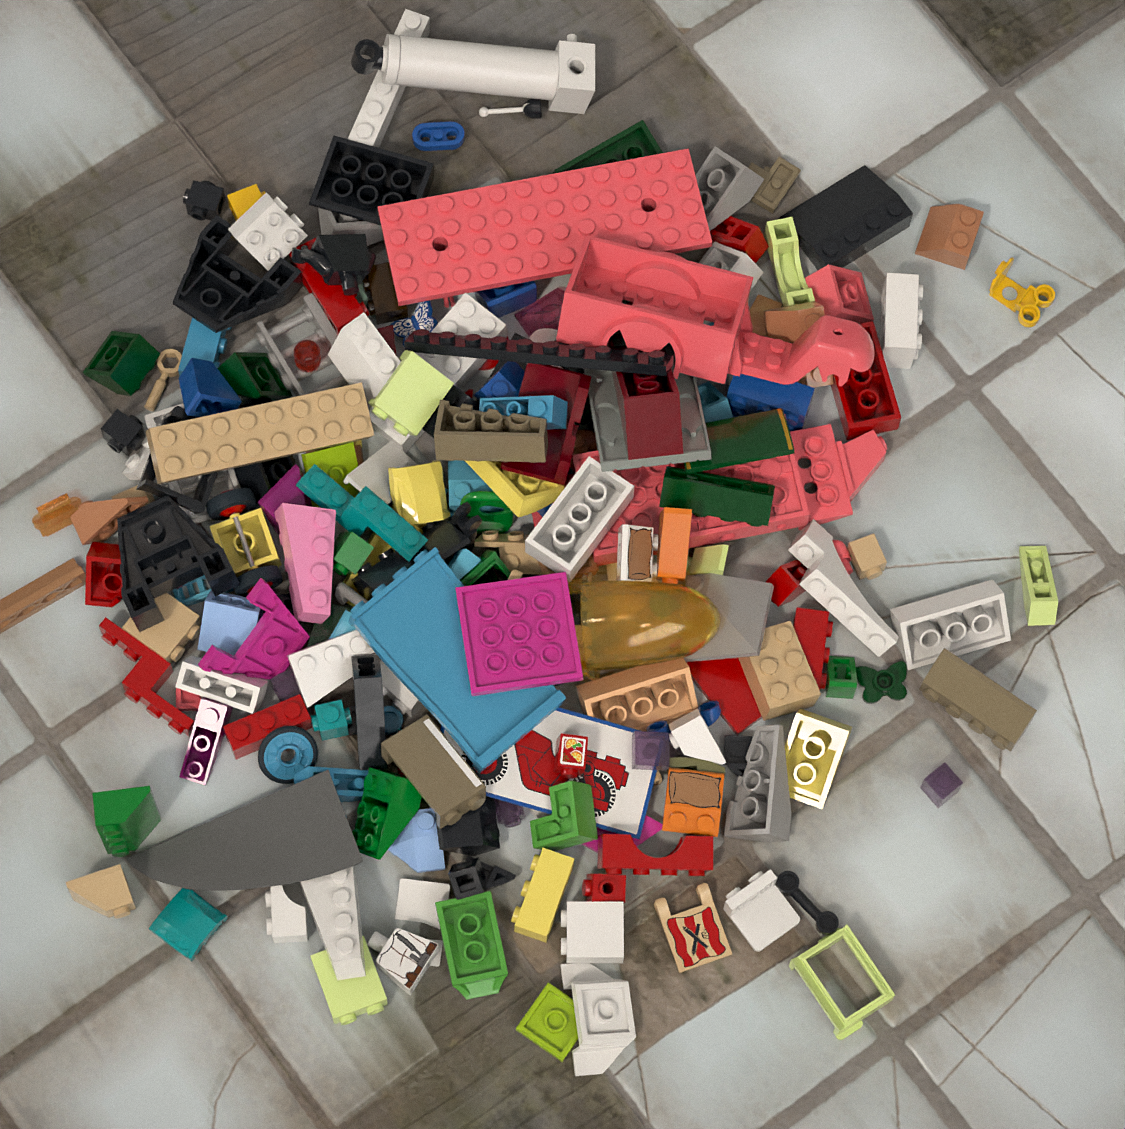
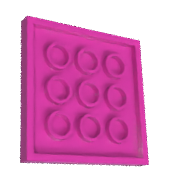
(519, 634)

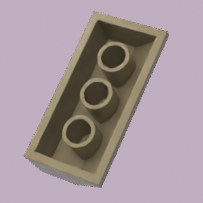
(977, 700)

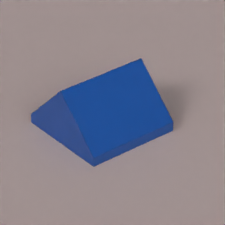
(508, 298)

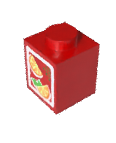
(570, 755)

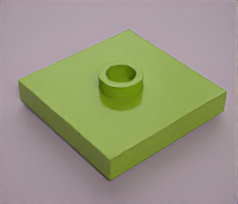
(335, 462)
(551, 1023)

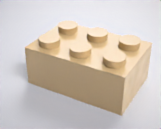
(780, 674)

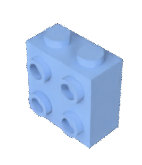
(227, 622)

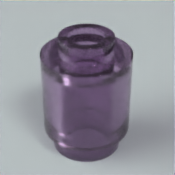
(509, 813)

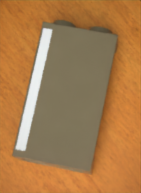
(435, 770)

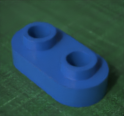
(438, 134)

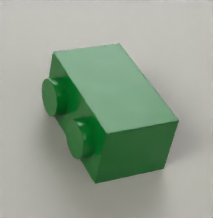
(349, 553)

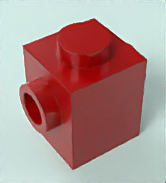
(613, 885)

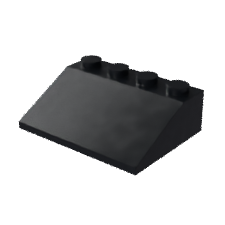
(363, 177)
(849, 219)

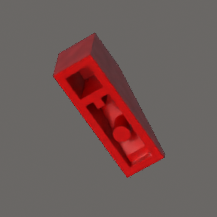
(741, 237)

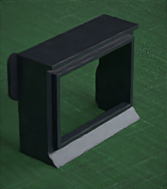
(198, 502)

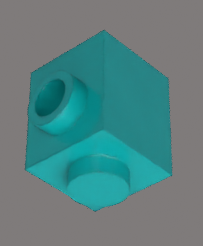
(331, 720)

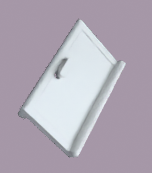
(375, 472)

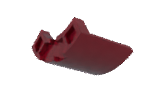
(570, 387)

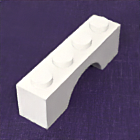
(287, 919)

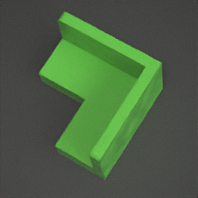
(570, 821)

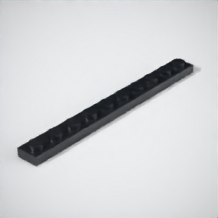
(544, 353)

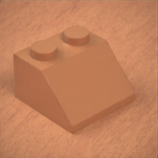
(949, 234)

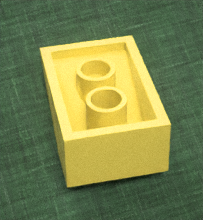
(814, 756)

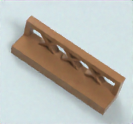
(40, 593)

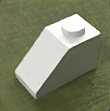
(695, 738)

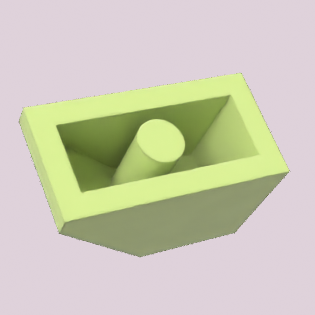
(707, 560)

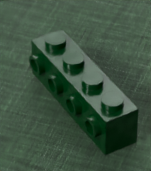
(717, 496)

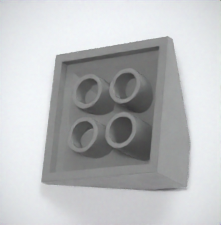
(743, 615)

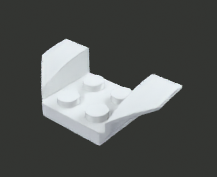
(601, 1016)

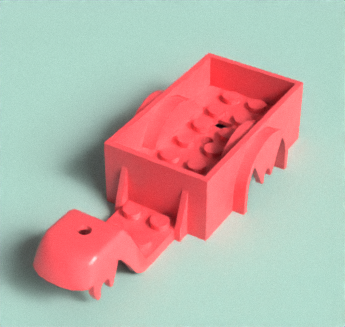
(670, 307)

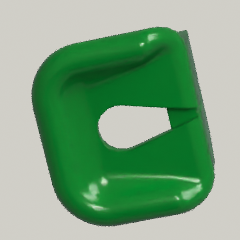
(498, 521)

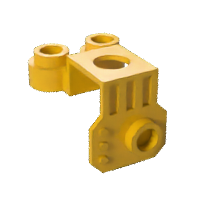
(1026, 300)

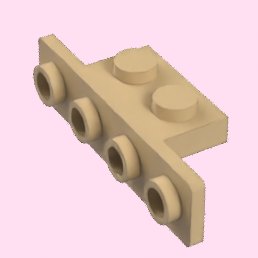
(511, 550)

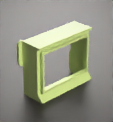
(851, 1024)

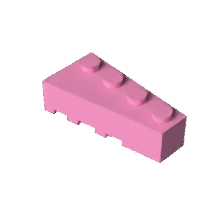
(308, 552)

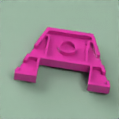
(268, 644)

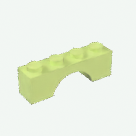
(786, 263)

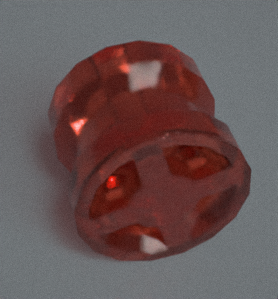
(304, 350)

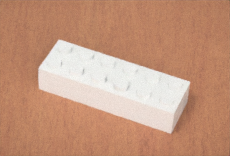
(463, 319)

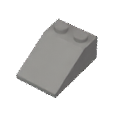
(725, 186)

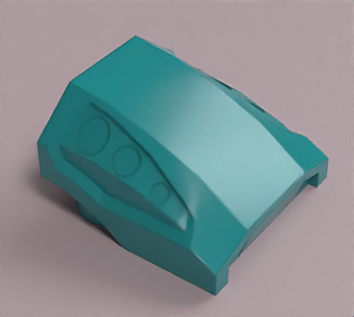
(187, 923)

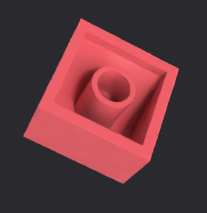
(841, 293)

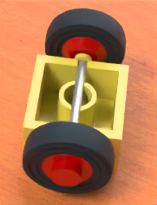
(245, 539)

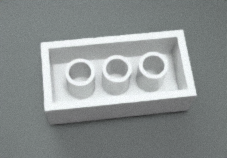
(579, 519)

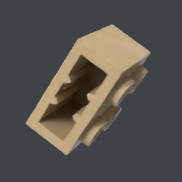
(171, 635)

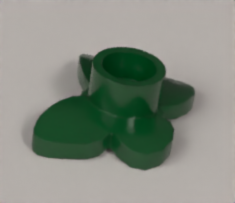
(882, 682)

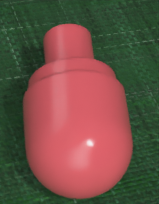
(844, 554)

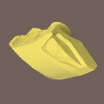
(419, 492)

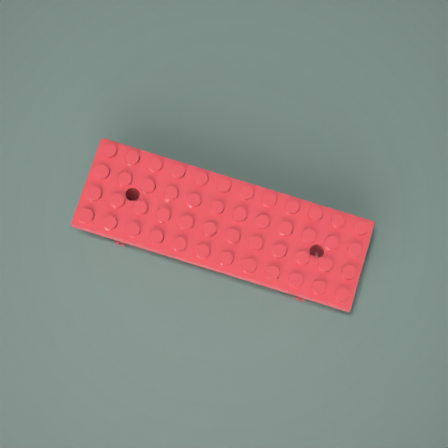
(539, 225)

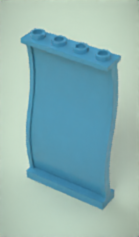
(420, 639)

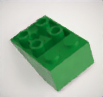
(384, 811)

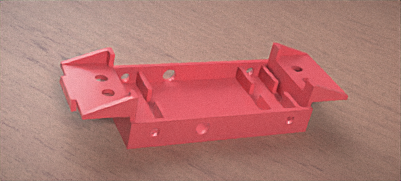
(790, 505)

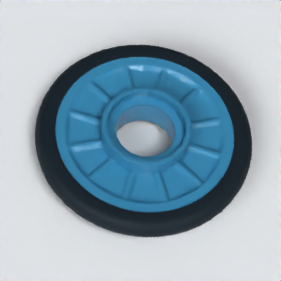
(276, 742)

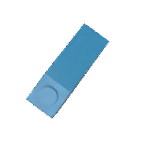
(347, 782)

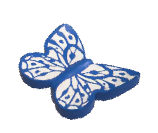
(420, 320)

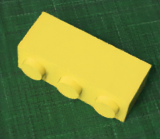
(542, 894)

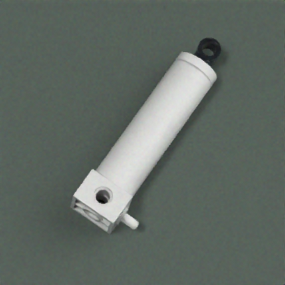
(559, 76)

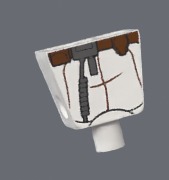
(403, 957)

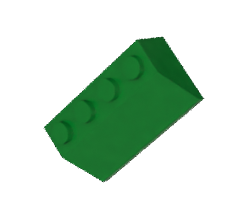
(125, 818)

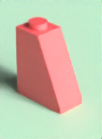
(863, 459)

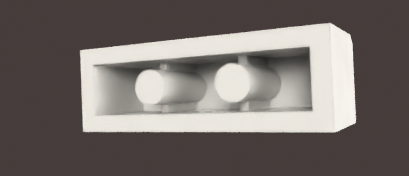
(233, 690)

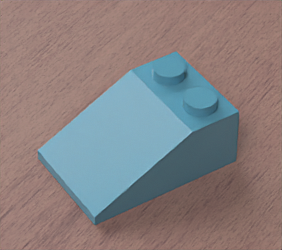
(463, 480)

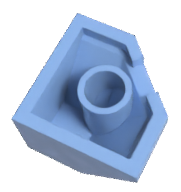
(419, 843)

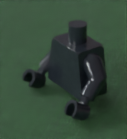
(339, 259)

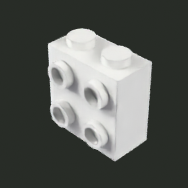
(268, 230)
(593, 932)

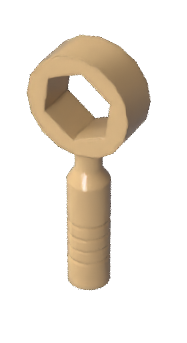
(161, 382)

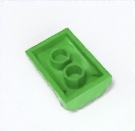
(472, 945)

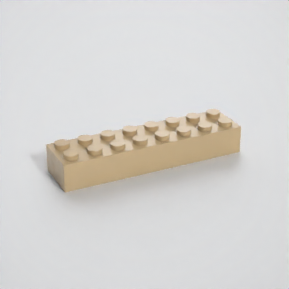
(259, 433)

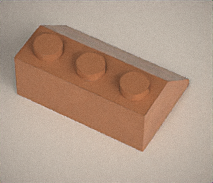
(789, 324)

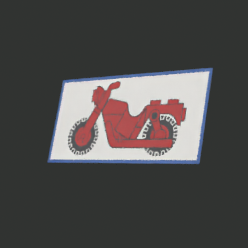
(527, 769)

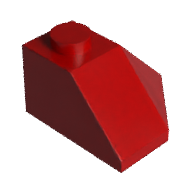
(103, 575)

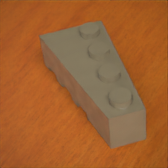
(488, 435)

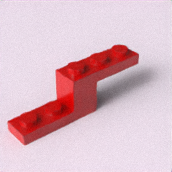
(146, 677)

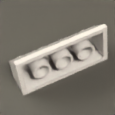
(954, 621)

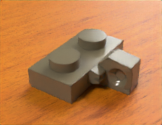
(775, 184)

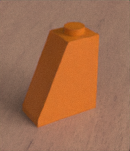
(673, 544)

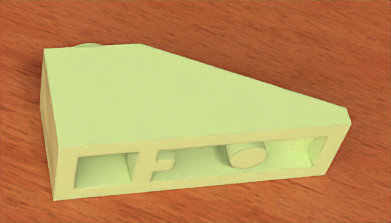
(1038, 586)

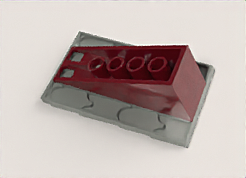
(646, 417)

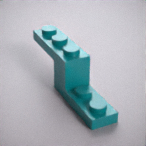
(362, 512)

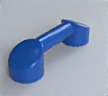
(710, 712)

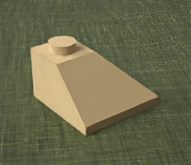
(104, 892)

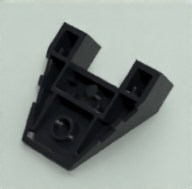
(223, 291)
(162, 552)

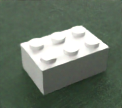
(900, 319)

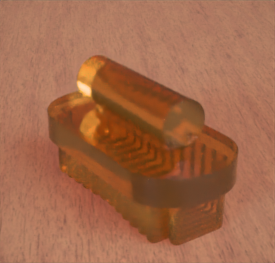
(55, 514)

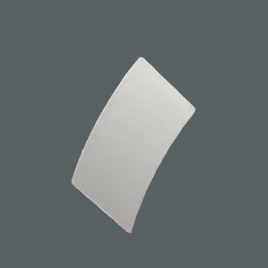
(417, 904)

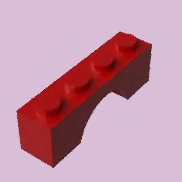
(620, 853)

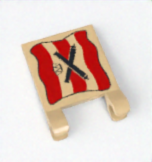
(695, 934)

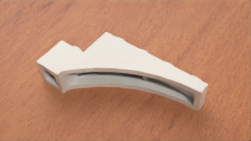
(834, 589)

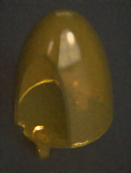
(640, 622)

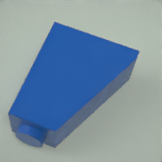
(206, 390)

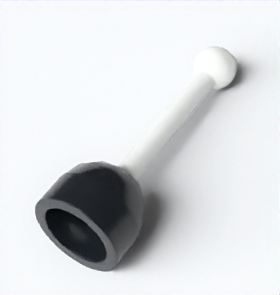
(531, 109)

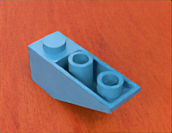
(543, 407)

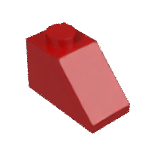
(786, 582)

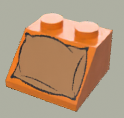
(693, 802)

